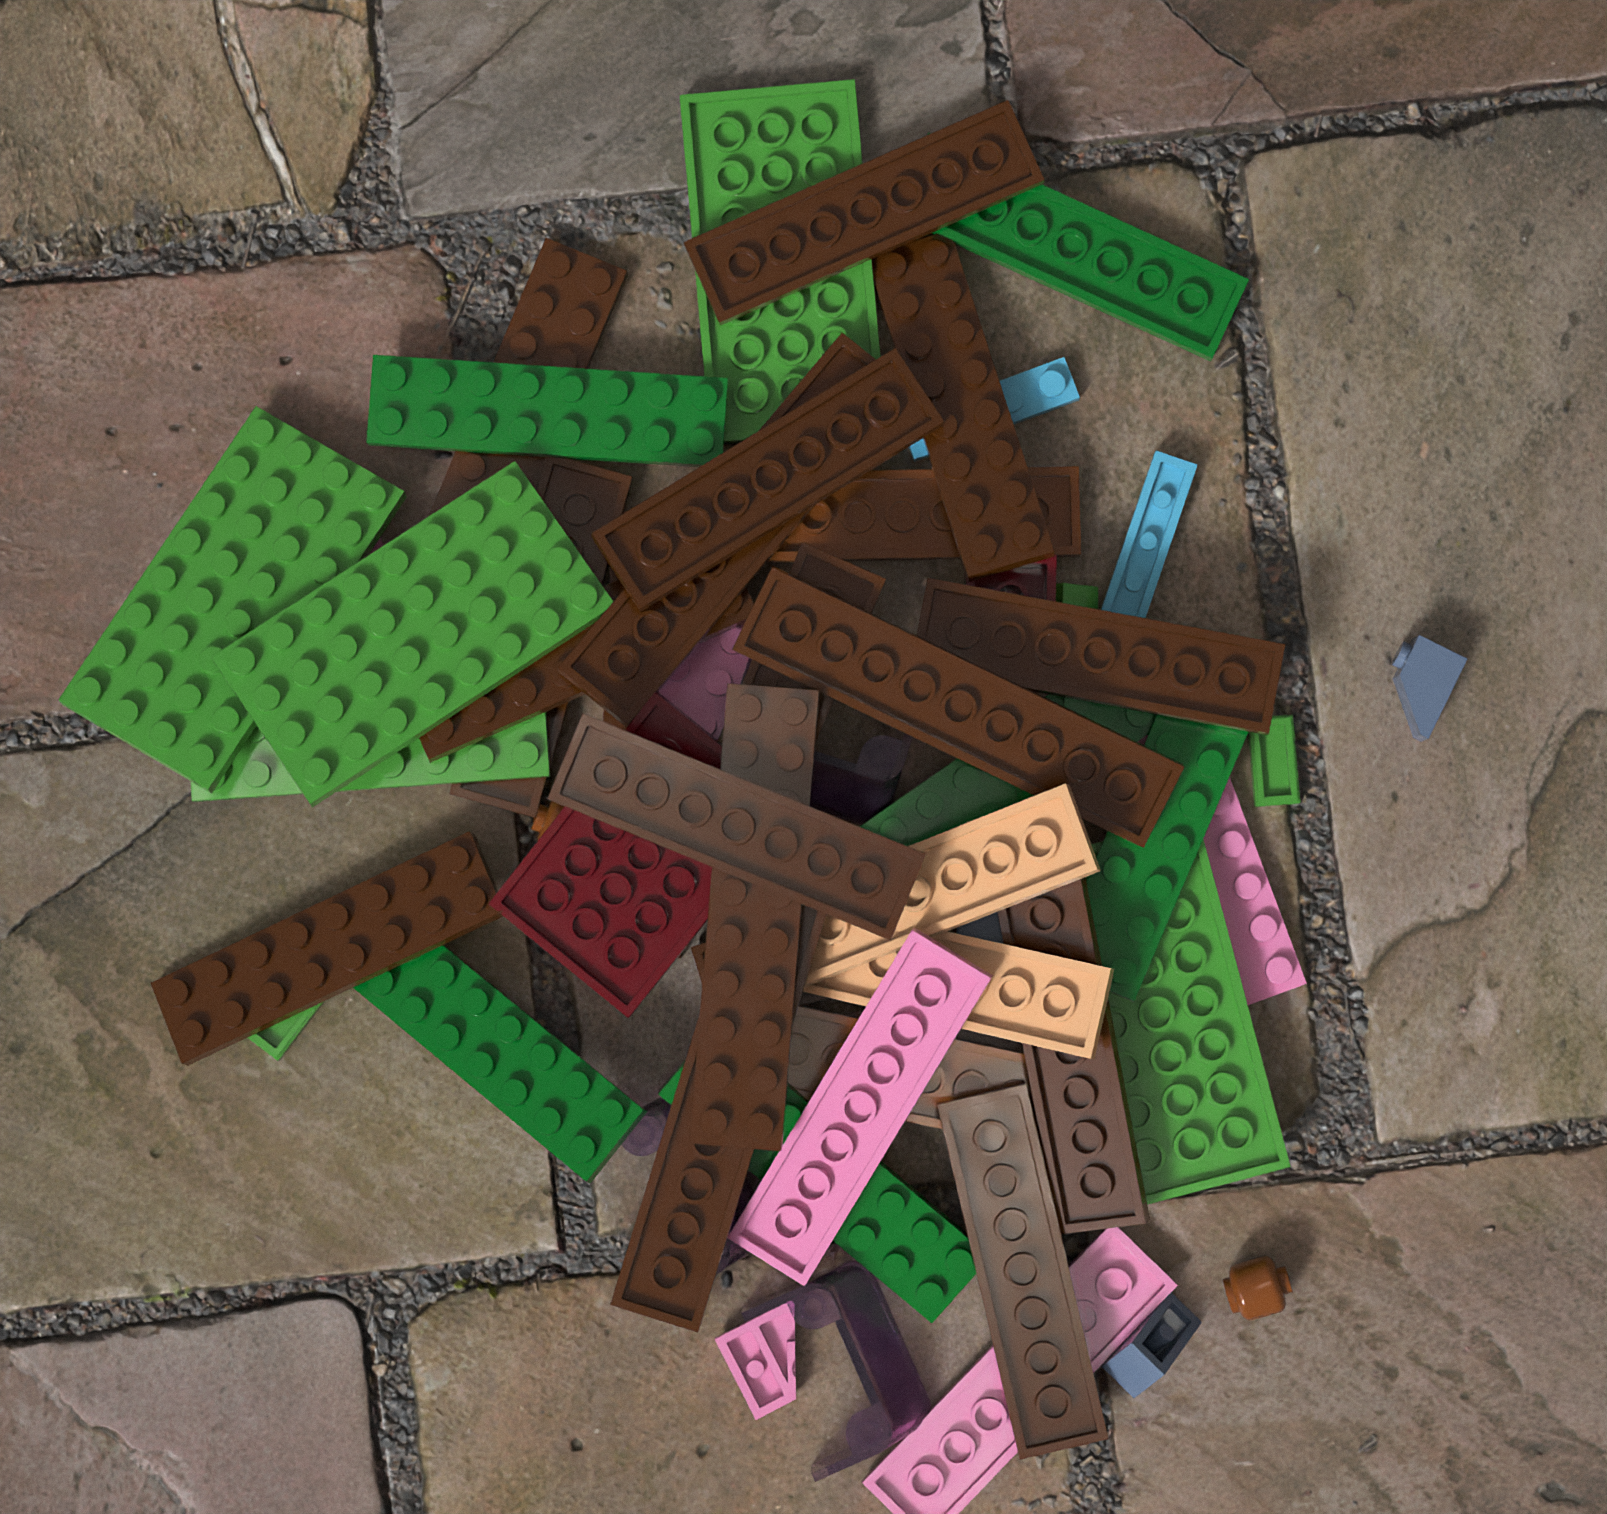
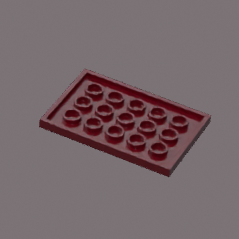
(609, 899)

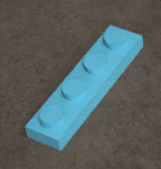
(1030, 395)
(1149, 535)

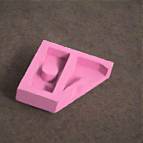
(763, 1359)

